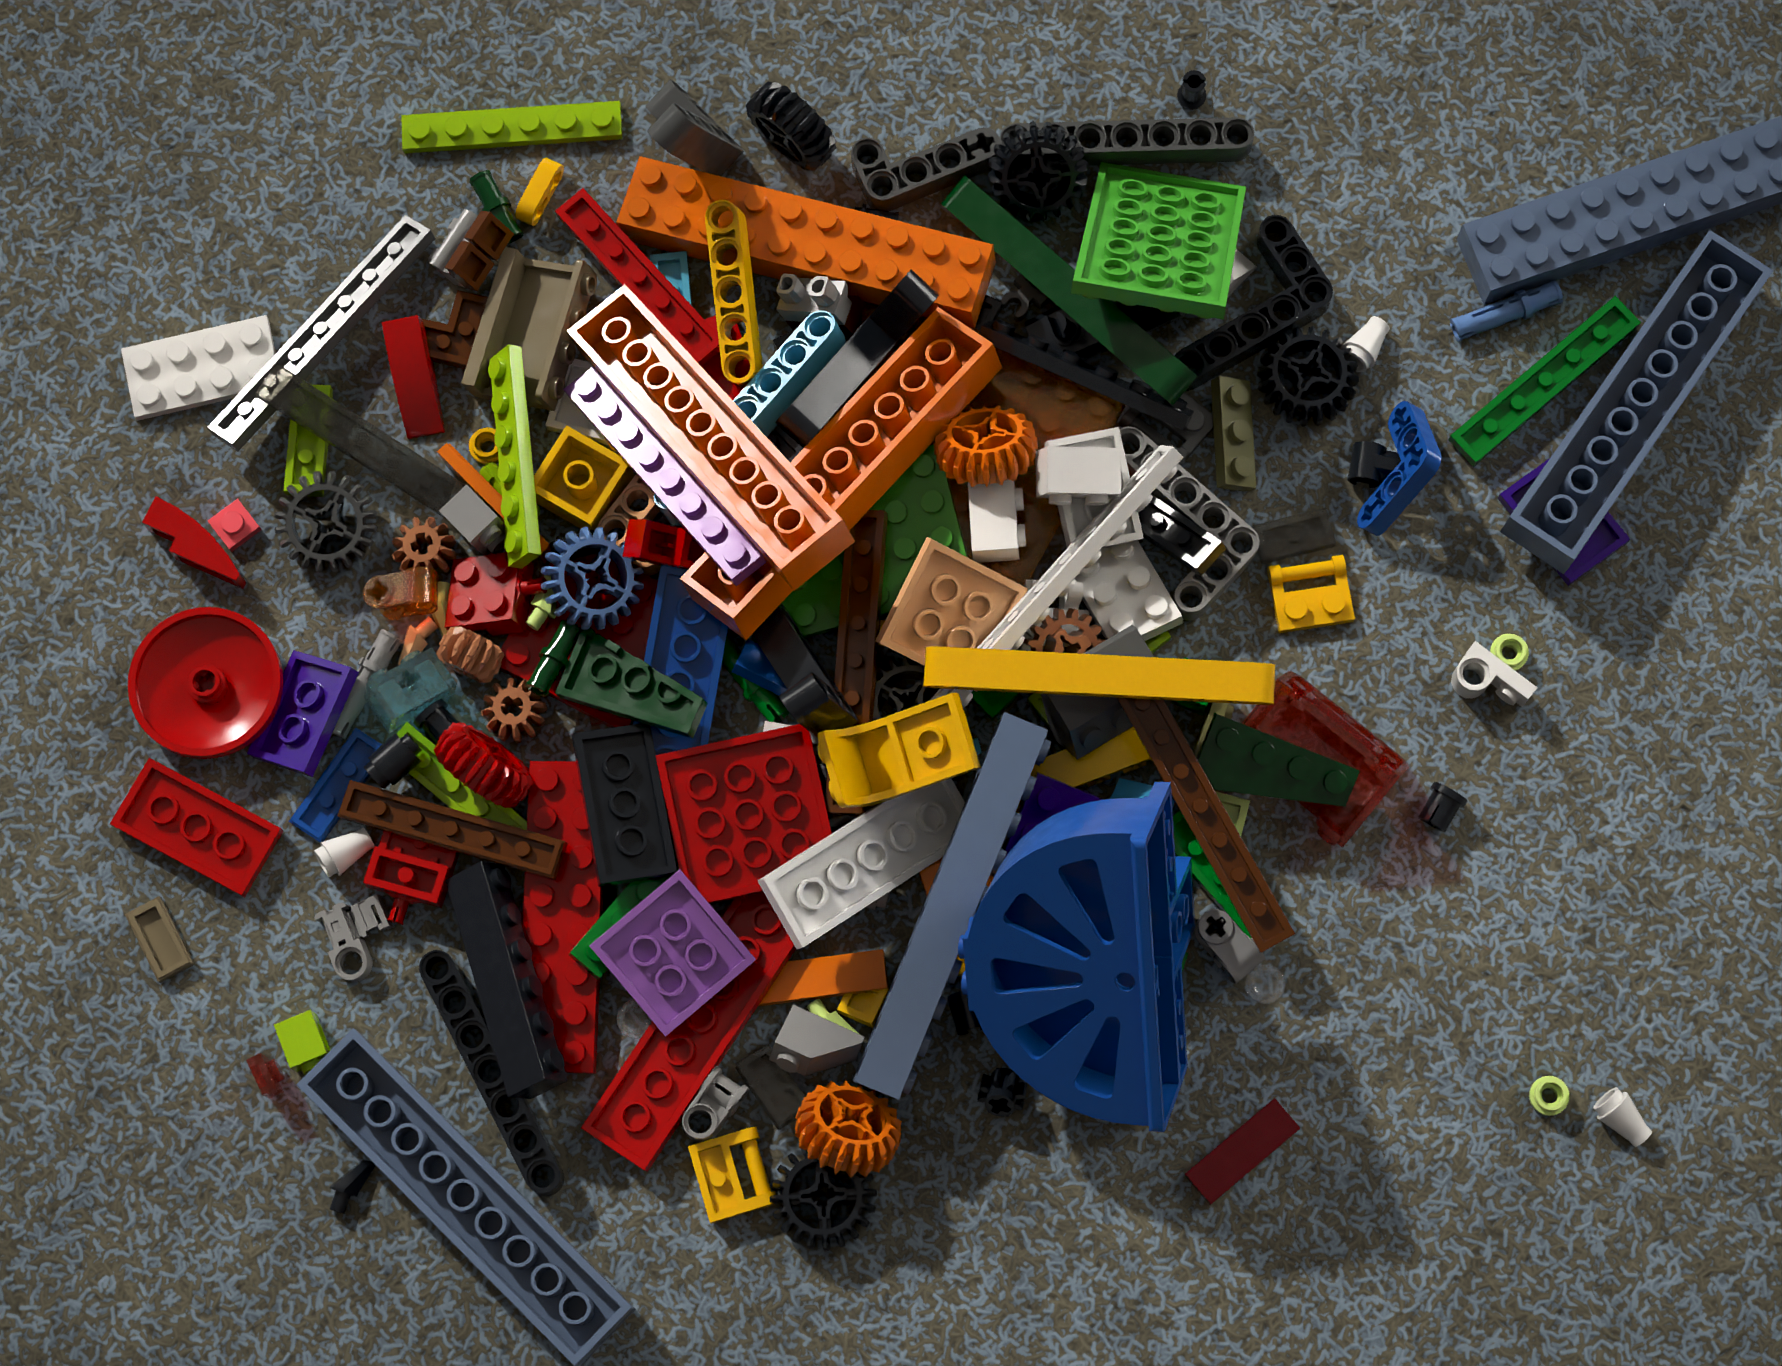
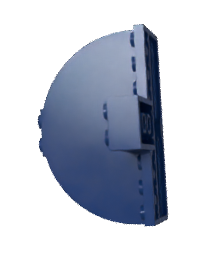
(1085, 956)

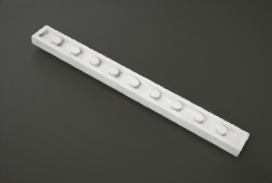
(1080, 554)

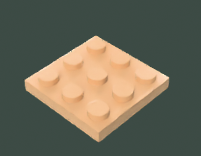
(947, 603)

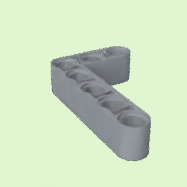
(1204, 505)

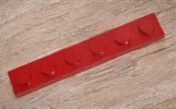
(632, 268)

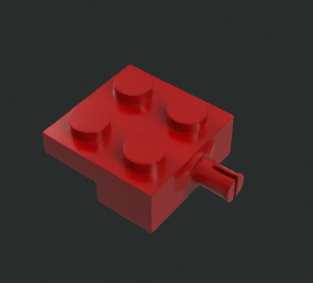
(490, 594)
(409, 873)

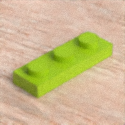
(305, 453)

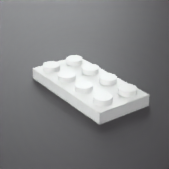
(196, 366)

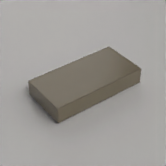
(159, 939)

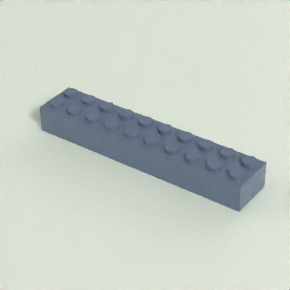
(1625, 212)
(1636, 402)
(952, 899)
(466, 1198)

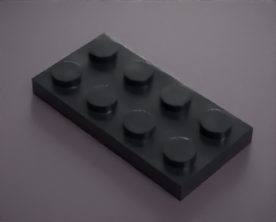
(624, 804)

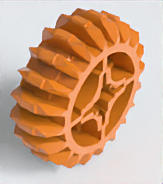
(986, 446)
(848, 1128)

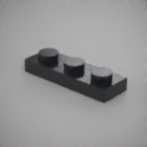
(1179, 536)

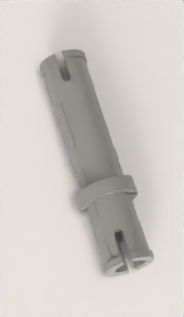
(375, 660)

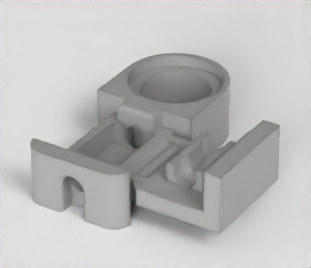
(349, 927)

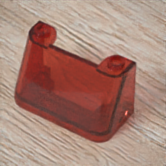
(1318, 724)

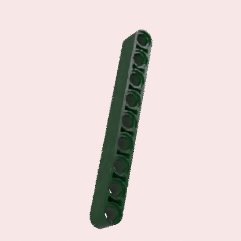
(1055, 279)

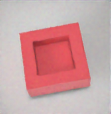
(234, 525)

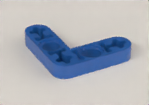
(1418, 464)

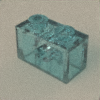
(398, 705)

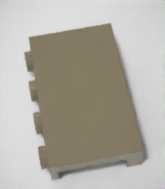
(531, 308)

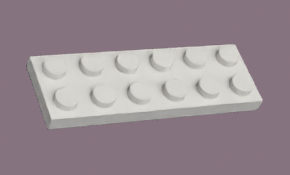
(862, 861)

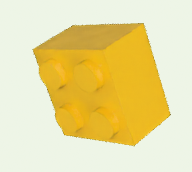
(580, 479)

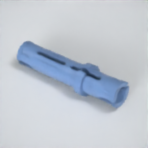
(1520, 305)

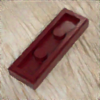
(1242, 1151)

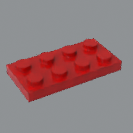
(196, 827)

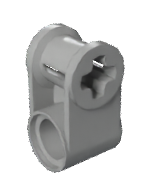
(1233, 949)
(714, 1104)

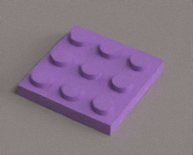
(672, 952)

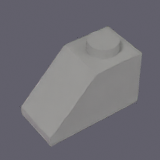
(813, 1043)

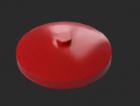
(205, 683)

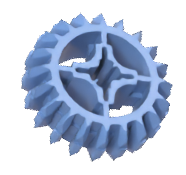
(577, 571)

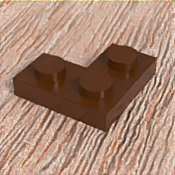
(453, 342)

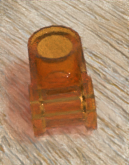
(403, 593)

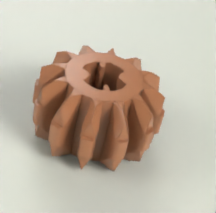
(438, 549)
(470, 654)
(509, 723)

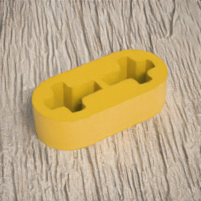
(539, 191)

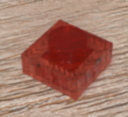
(266, 1074)

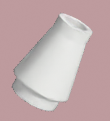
(1367, 343)
(343, 851)
(1622, 1116)

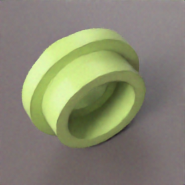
(1514, 642)
(1560, 1090)

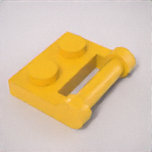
(1311, 606)
(720, 1179)

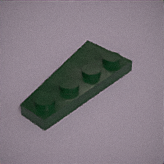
(626, 686)
(1263, 765)

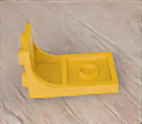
(898, 753)

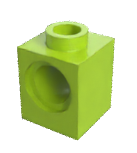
(302, 1041)

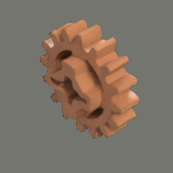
(1051, 630)

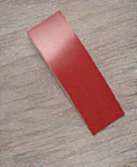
(413, 376)
(191, 542)
(660, 544)

